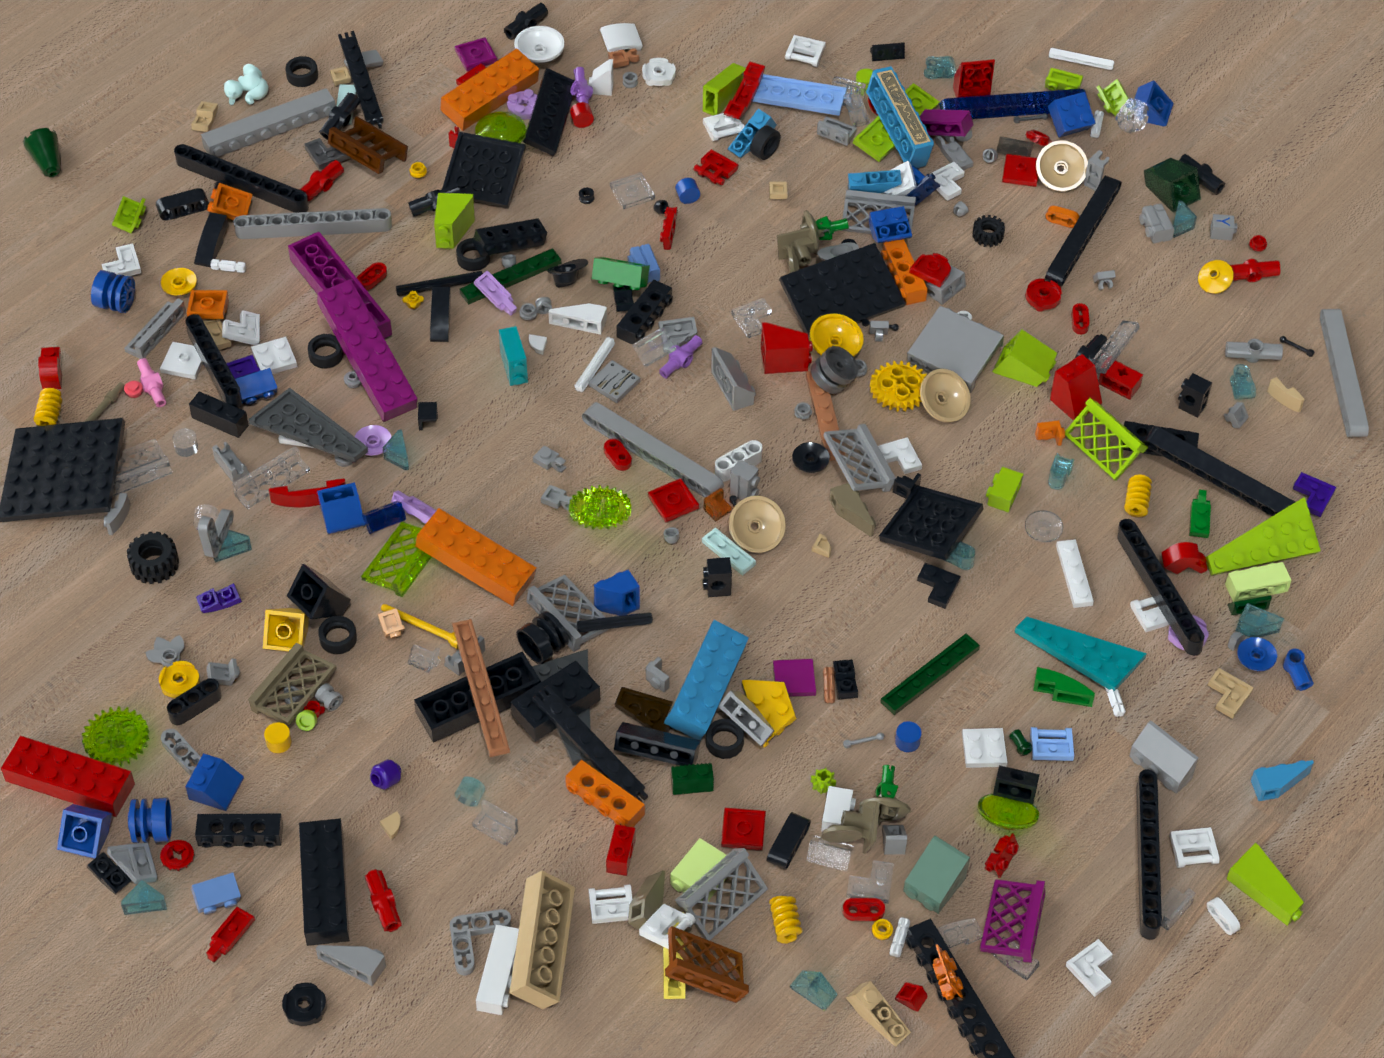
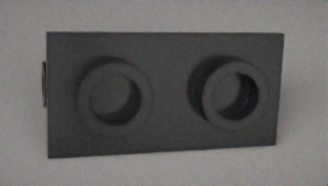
(888, 51)

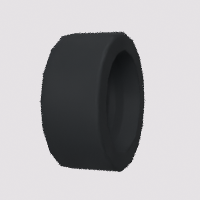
(301, 62)
(765, 142)
(467, 263)
(325, 361)
(333, 623)
(724, 752)

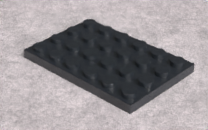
(847, 285)

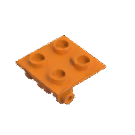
(945, 973)

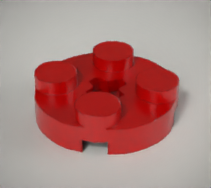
(1041, 302)

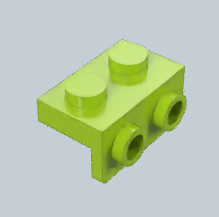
(1062, 80)
(1113, 96)
(128, 214)

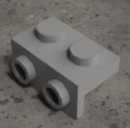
(836, 130)

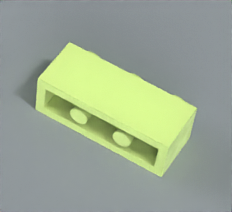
(1258, 582)

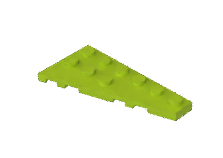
(1274, 540)

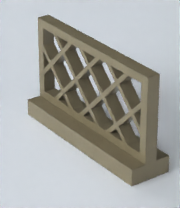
(280, 678)

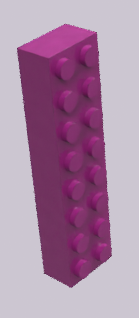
(325, 269)
(367, 350)

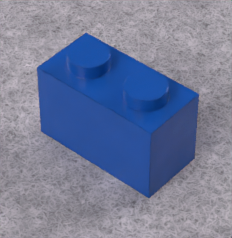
(257, 386)

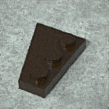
(644, 708)

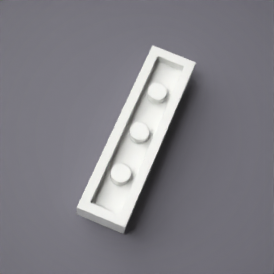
(1074, 573)

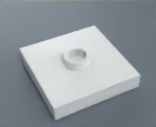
(182, 361)

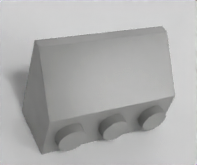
(731, 379)
(1165, 756)

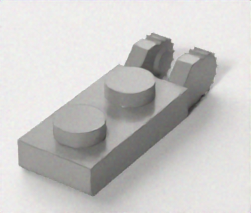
(954, 152)

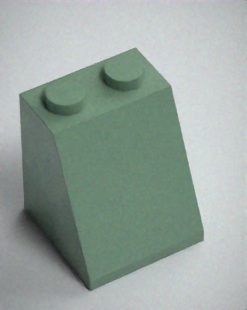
(937, 875)

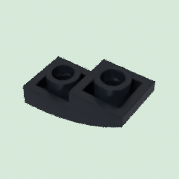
(845, 679)
(108, 873)

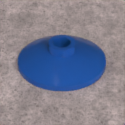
(1259, 648)

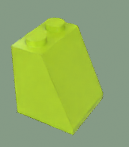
(453, 218)
(1025, 360)

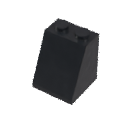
(317, 595)

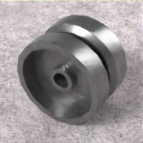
(834, 370)

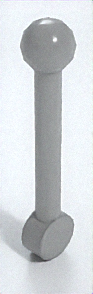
(847, 743)

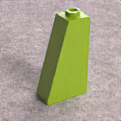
(722, 89)
(1266, 885)

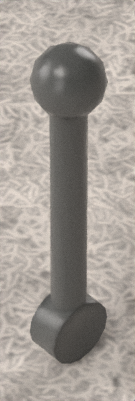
(1017, 119)

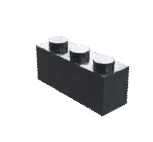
(218, 414)

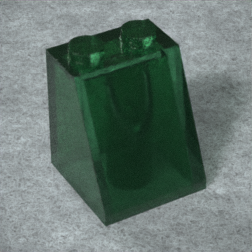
(1173, 182)

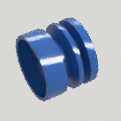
(113, 291)
(148, 820)

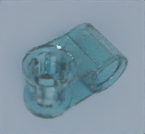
(941, 67)
(1242, 383)
(1060, 471)
(962, 556)

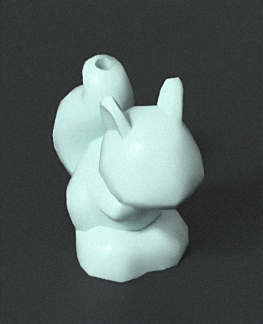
(251, 82)

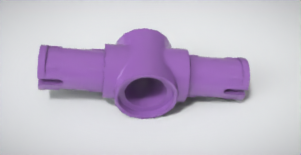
(580, 86)
(681, 357)

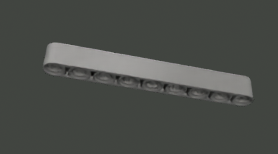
(311, 222)
(1344, 373)
(652, 450)

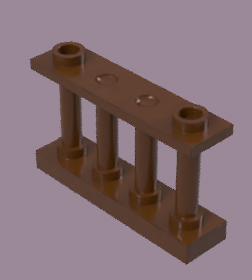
(367, 155)

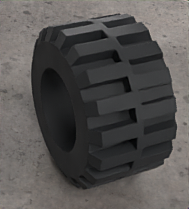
(152, 545)

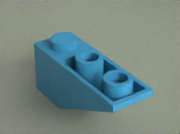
(742, 142)
(874, 181)
(1275, 781)

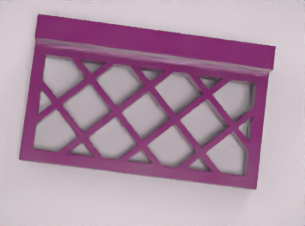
(1031, 924)

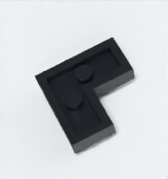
(942, 581)

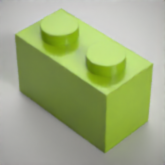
(1005, 489)

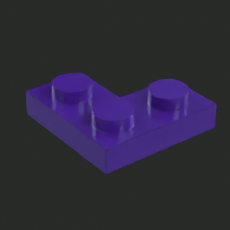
(1318, 492)

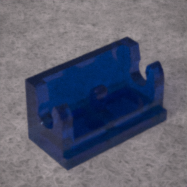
(384, 516)

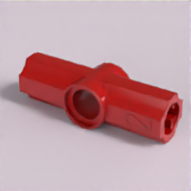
(322, 179)
(1254, 270)
(383, 900)

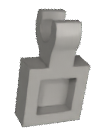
(548, 458)
(555, 497)

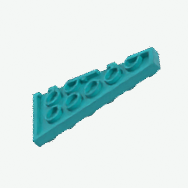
(1095, 658)

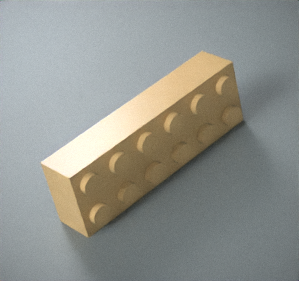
(542, 940)

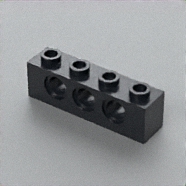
(644, 312)
(1142, 430)
(231, 823)

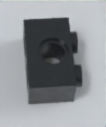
(1194, 395)
(717, 577)
(1016, 784)

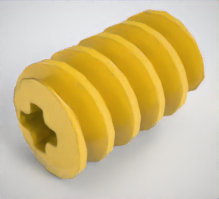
(48, 407)
(1138, 495)
(785, 918)

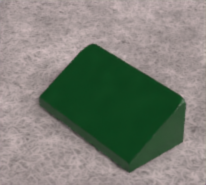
(1238, 607)

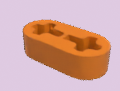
(1062, 216)

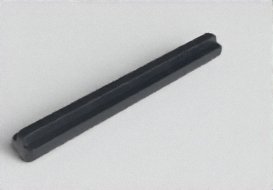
(440, 282)

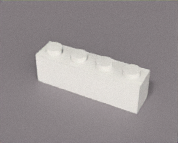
(498, 971)

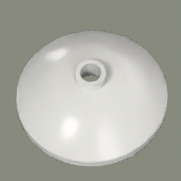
(540, 43)

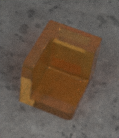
(716, 506)

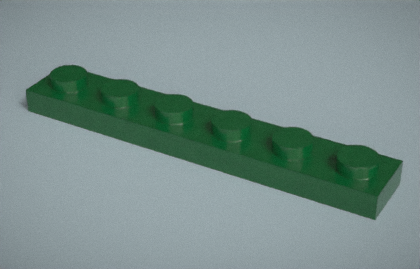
(515, 274)
(930, 674)

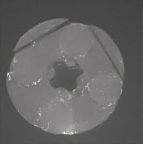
(1131, 107)

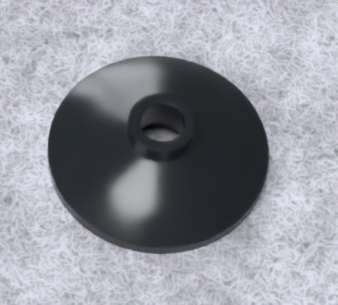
(810, 457)

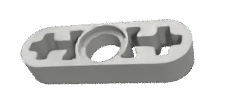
(181, 743)

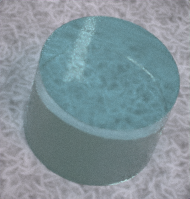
(470, 791)

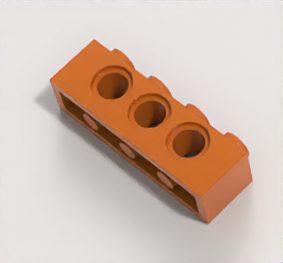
(899, 262)
(584, 774)

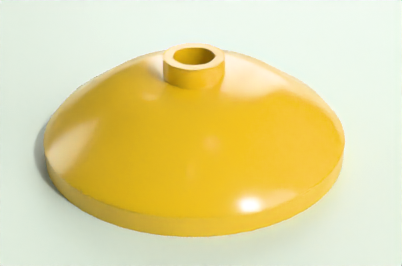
(836, 330)

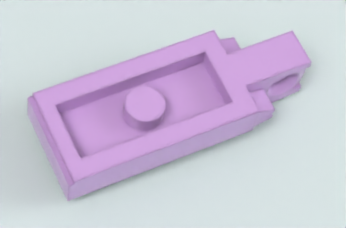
(495, 292)
(414, 506)

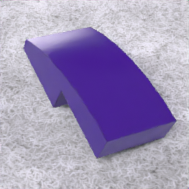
(214, 601)

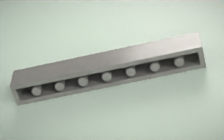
(268, 123)

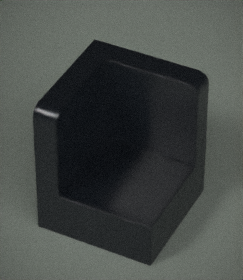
(427, 413)
(905, 485)

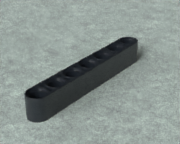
(213, 360)

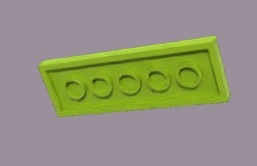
(875, 138)

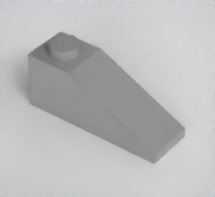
(747, 716)
(354, 960)

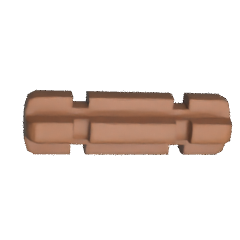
(829, 685)

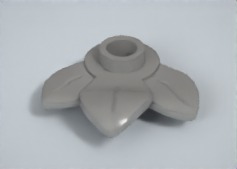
(164, 650)

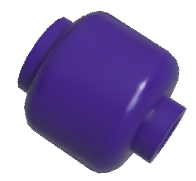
(385, 774)

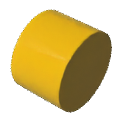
(277, 737)

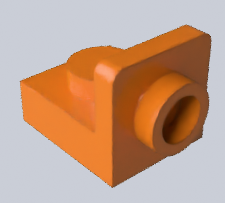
(1050, 430)

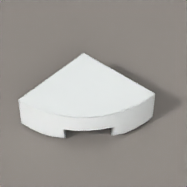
(538, 343)

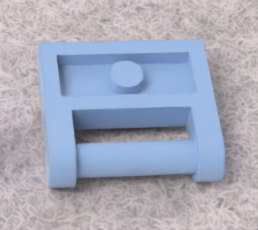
(1052, 748)

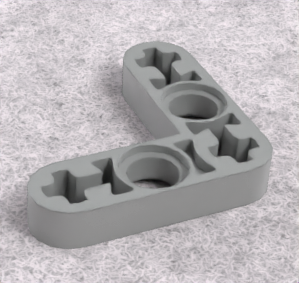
(214, 533)
(466, 933)

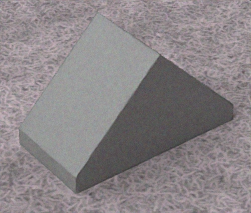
(894, 839)

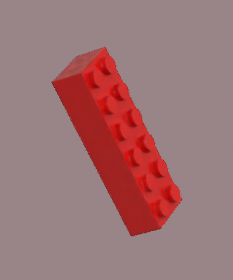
(67, 776)

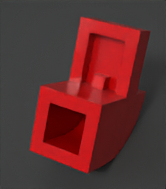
(49, 368)
(1184, 555)

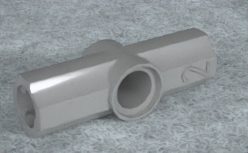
(1253, 350)

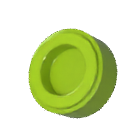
(306, 720)

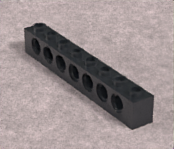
(927, 934)

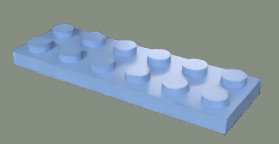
(800, 94)

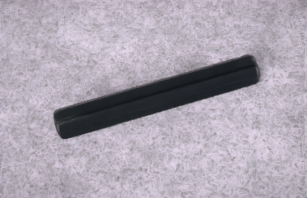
(614, 622)

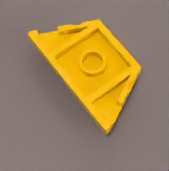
(773, 703)

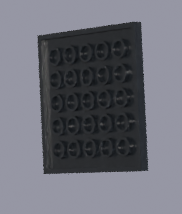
(62, 470)

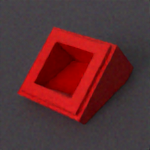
(912, 996)

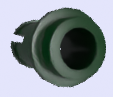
(1021, 743)

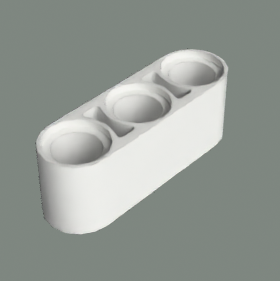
(749, 452)

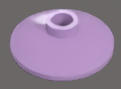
(374, 438)

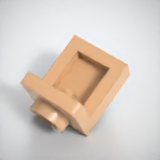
(391, 623)

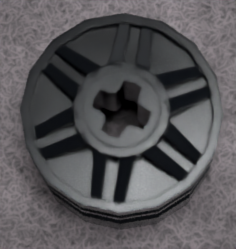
(542, 637)

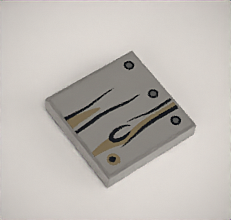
(614, 381)

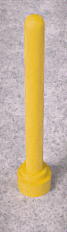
(424, 625)

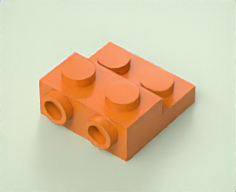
(229, 201)
(208, 303)

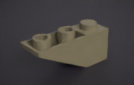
(851, 508)
(647, 900)

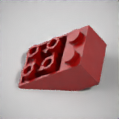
(974, 78)

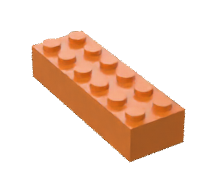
(489, 89)
(475, 556)

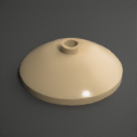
(1064, 155)
(950, 390)
(765, 515)

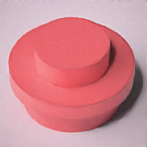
(133, 389)

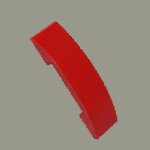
(751, 79)
(300, 498)

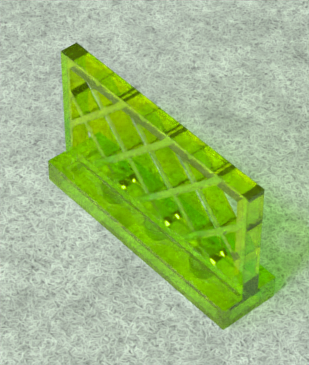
(409, 572)

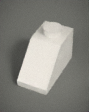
(602, 79)

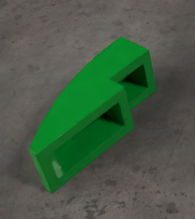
(1063, 688)

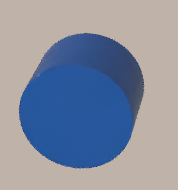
(687, 190)
(908, 736)

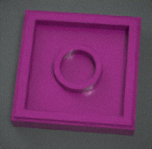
(475, 52)
(796, 675)

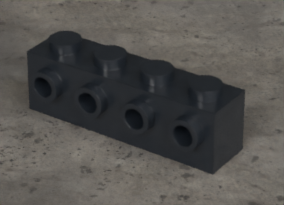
(509, 237)
(656, 744)

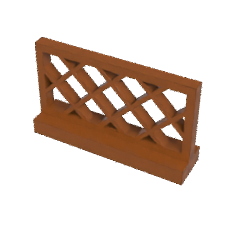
(703, 976)

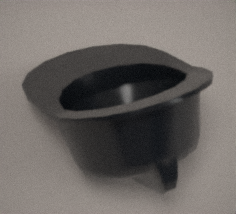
(567, 273)

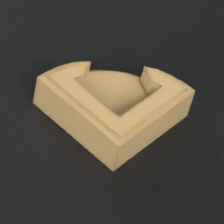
(822, 546)
(391, 824)

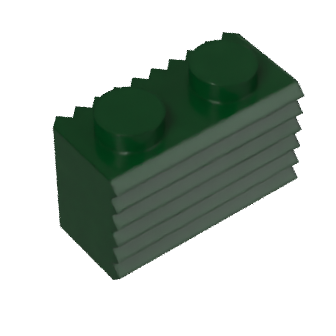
(692, 778)

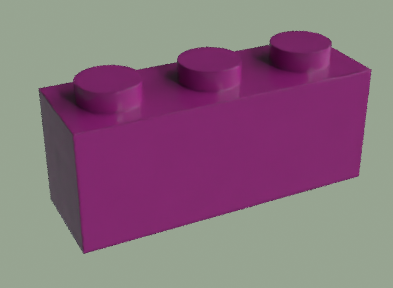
(947, 122)

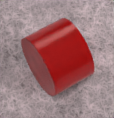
(582, 115)

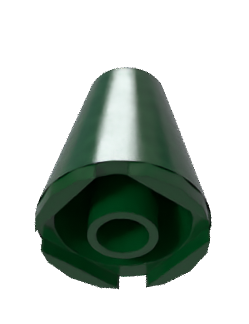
(44, 150)

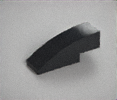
(211, 239)
(440, 314)

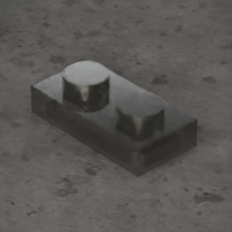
(1014, 147)

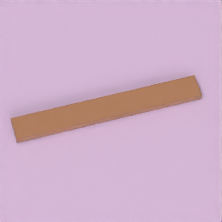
(481, 688)

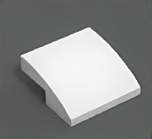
(621, 37)

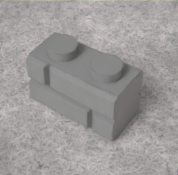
(1156, 223)
(744, 480)

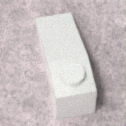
(580, 317)

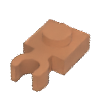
(622, 58)

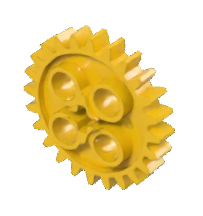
(897, 385)

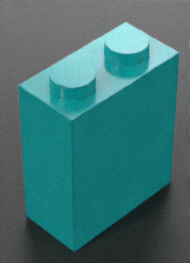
(513, 356)

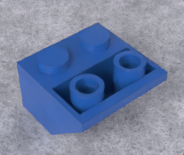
(889, 225)
(341, 508)
(617, 594)

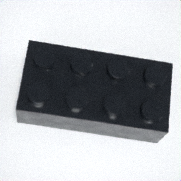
(570, 684)

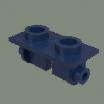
(924, 189)

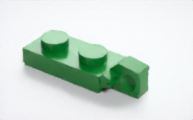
(1200, 516)

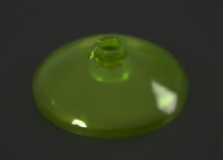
(501, 126)
(1007, 813)

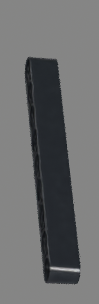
(241, 178)
(1083, 230)
(1216, 471)
(1160, 587)
(1148, 861)

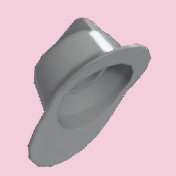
(833, 251)

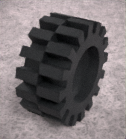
(985, 237)

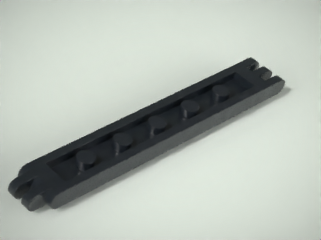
(361, 79)
(588, 742)

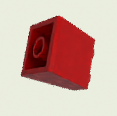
(784, 349)
(1075, 385)

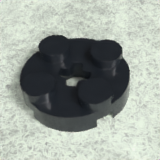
(304, 1016)

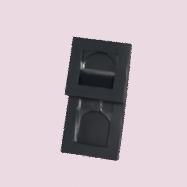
(622, 298)

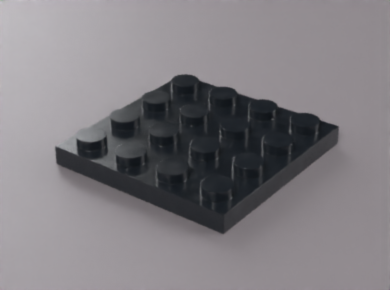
(485, 168)
(931, 522)

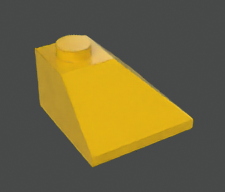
(284, 628)

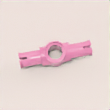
(151, 382)

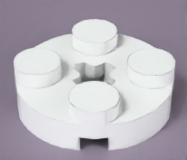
(665, 77)

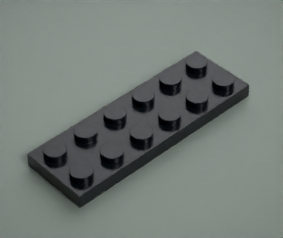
(549, 112)

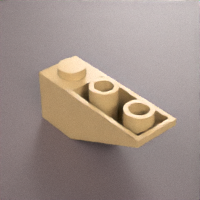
(878, 1013)

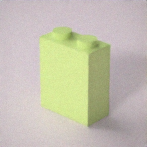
(695, 865)

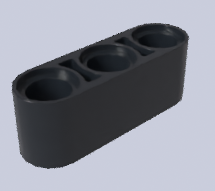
(182, 204)
(185, 702)
(788, 840)

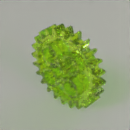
(611, 511)
(121, 723)

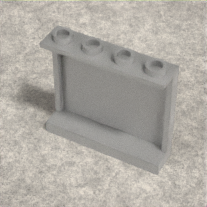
(954, 344)

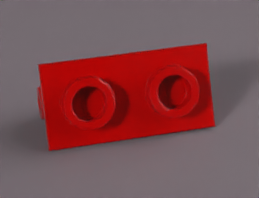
(1007, 848)

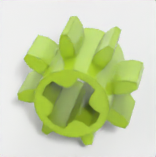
(822, 780)

